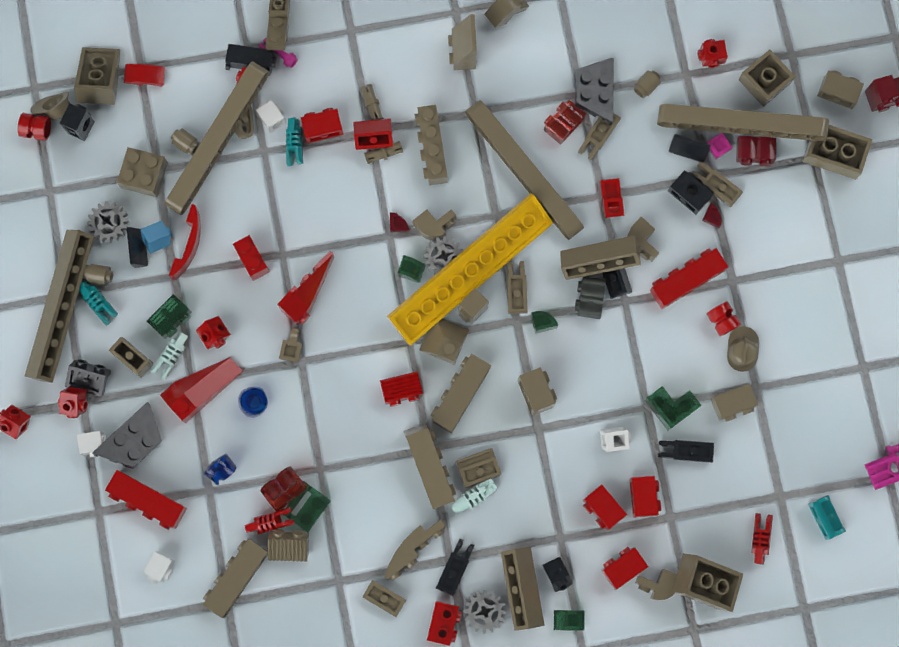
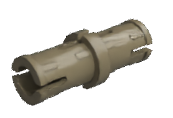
(371, 102)
(383, 153)

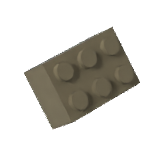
(840, 153)
(707, 582)

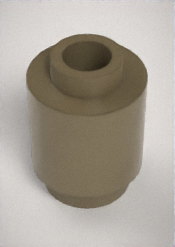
(647, 83)
(185, 141)
(98, 274)

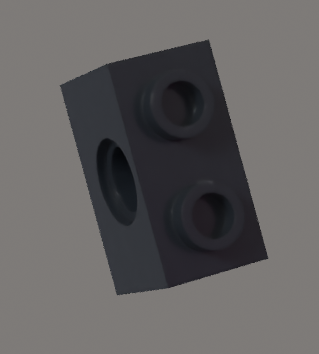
(77, 121)
(692, 202)

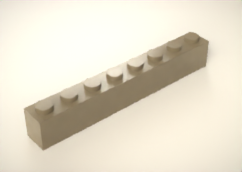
(59, 306)

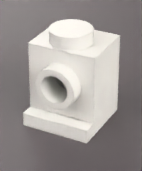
(621, 443)

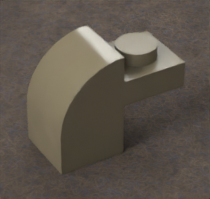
(503, 10)
(430, 228)
(642, 231)
(662, 588)

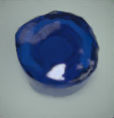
(253, 401)
(220, 469)

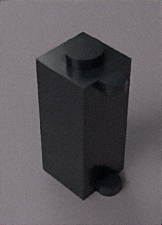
(242, 56)

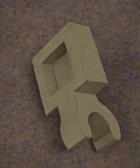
(291, 349)

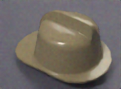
(52, 106)
(743, 348)

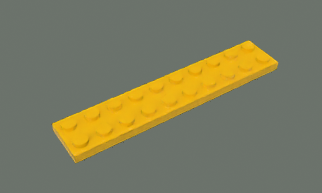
(470, 269)

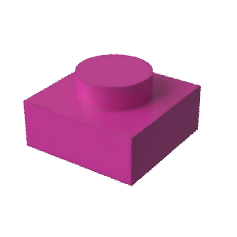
(719, 146)

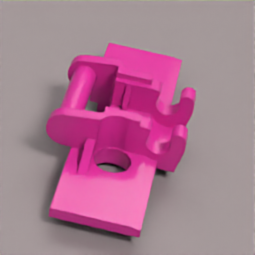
(880, 471)

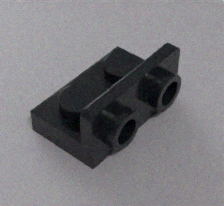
(87, 376)

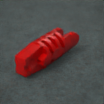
(269, 522)
(761, 539)

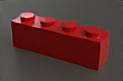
(688, 278)
(145, 499)

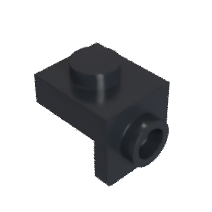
(557, 574)

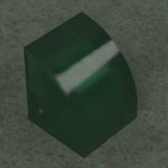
(411, 269)
(543, 321)
(569, 620)

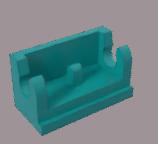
(826, 518)

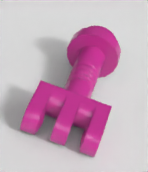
(289, 59)

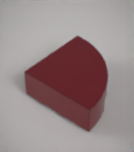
(712, 216)
(398, 223)

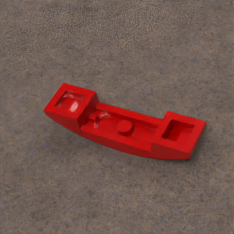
(180, 265)

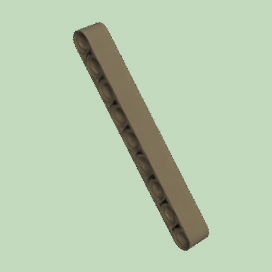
(743, 122)
(217, 138)
(524, 169)

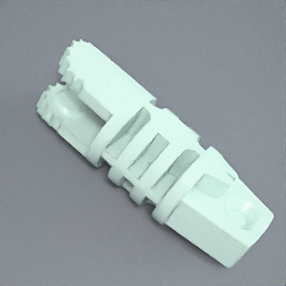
(170, 354)
(474, 496)

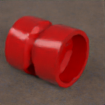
(34, 126)
(723, 318)

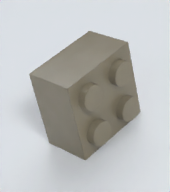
(766, 78)
(142, 172)
(536, 391)

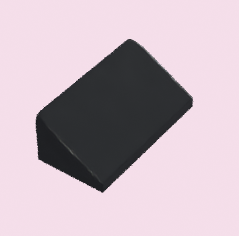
(689, 148)
(136, 248)
(617, 283)

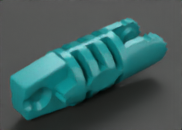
(294, 142)
(97, 302)

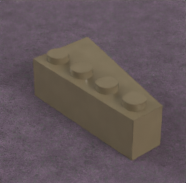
(429, 466)

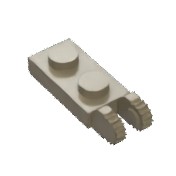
(598, 135)
(720, 186)
(516, 290)

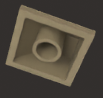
(444, 341)

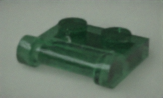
(311, 509)

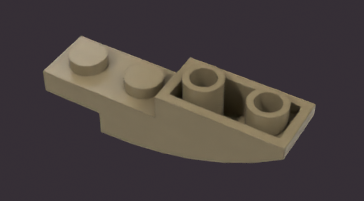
(278, 24)
(406, 552)

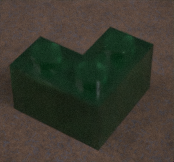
(671, 411)

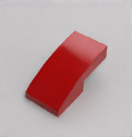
(144, 74)
(611, 198)

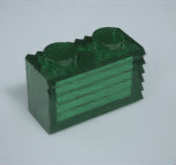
(169, 317)

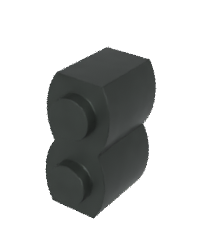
(591, 297)

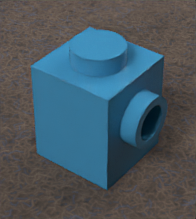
(156, 236)

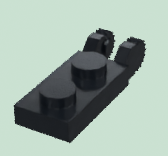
(688, 451)
(454, 570)

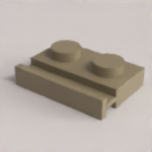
(478, 467)

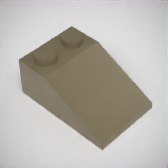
(463, 44)
(97, 76)

